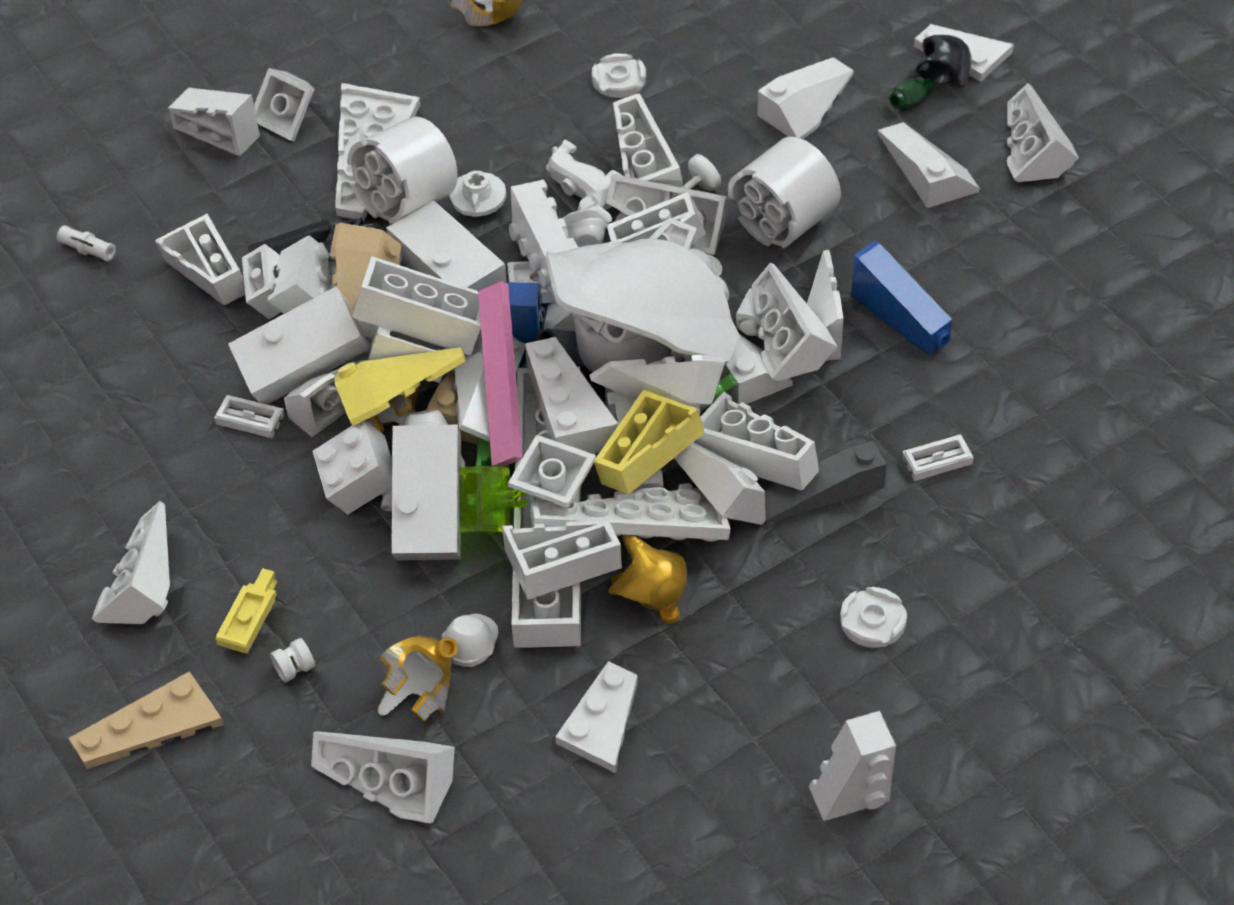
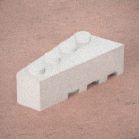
(538, 227)

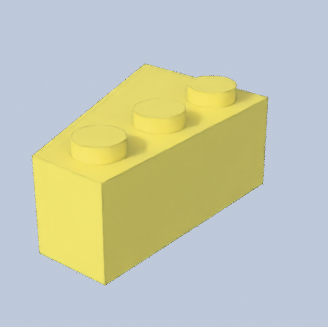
(646, 441)

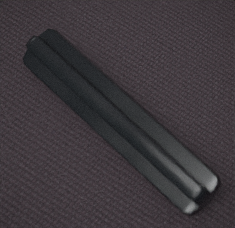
(278, 243)

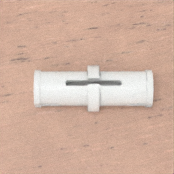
(100, 248)

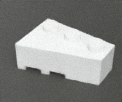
(561, 555)

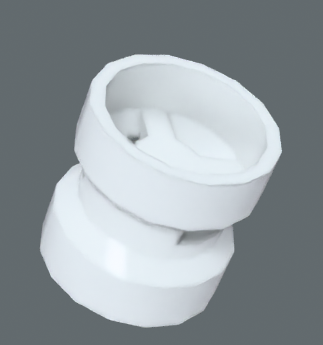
(292, 660)

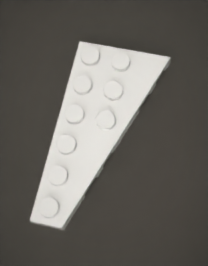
(363, 115)
(643, 513)

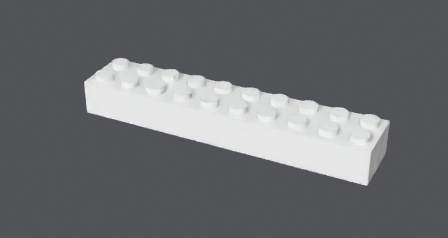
(554, 616)

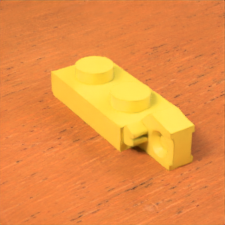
(248, 613)

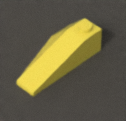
(373, 383)

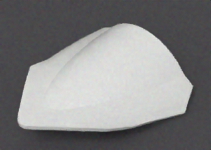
(647, 291)

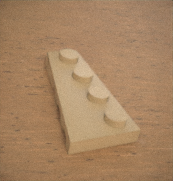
(161, 715)

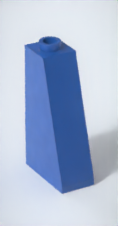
(898, 299)

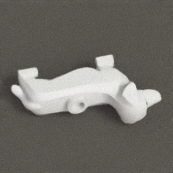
(581, 180)

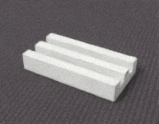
(247, 420)
(940, 460)

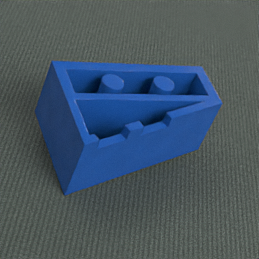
(526, 312)

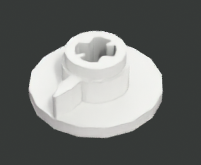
(478, 194)

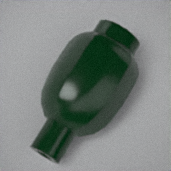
(910, 93)

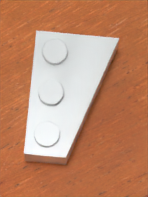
(217, 118)
(646, 222)
(204, 259)
(302, 274)
(859, 769)

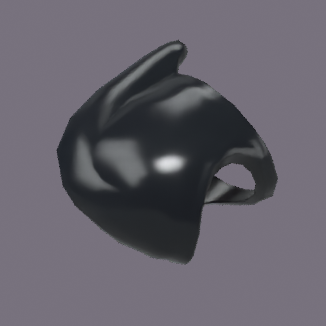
(947, 59)

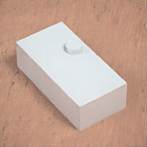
(445, 249)
(419, 305)
(299, 346)
(426, 492)

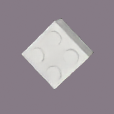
(354, 466)

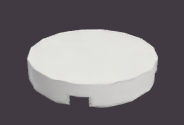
(618, 75)
(873, 617)

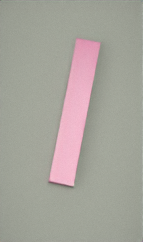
(500, 375)

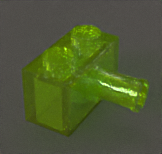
(486, 499)

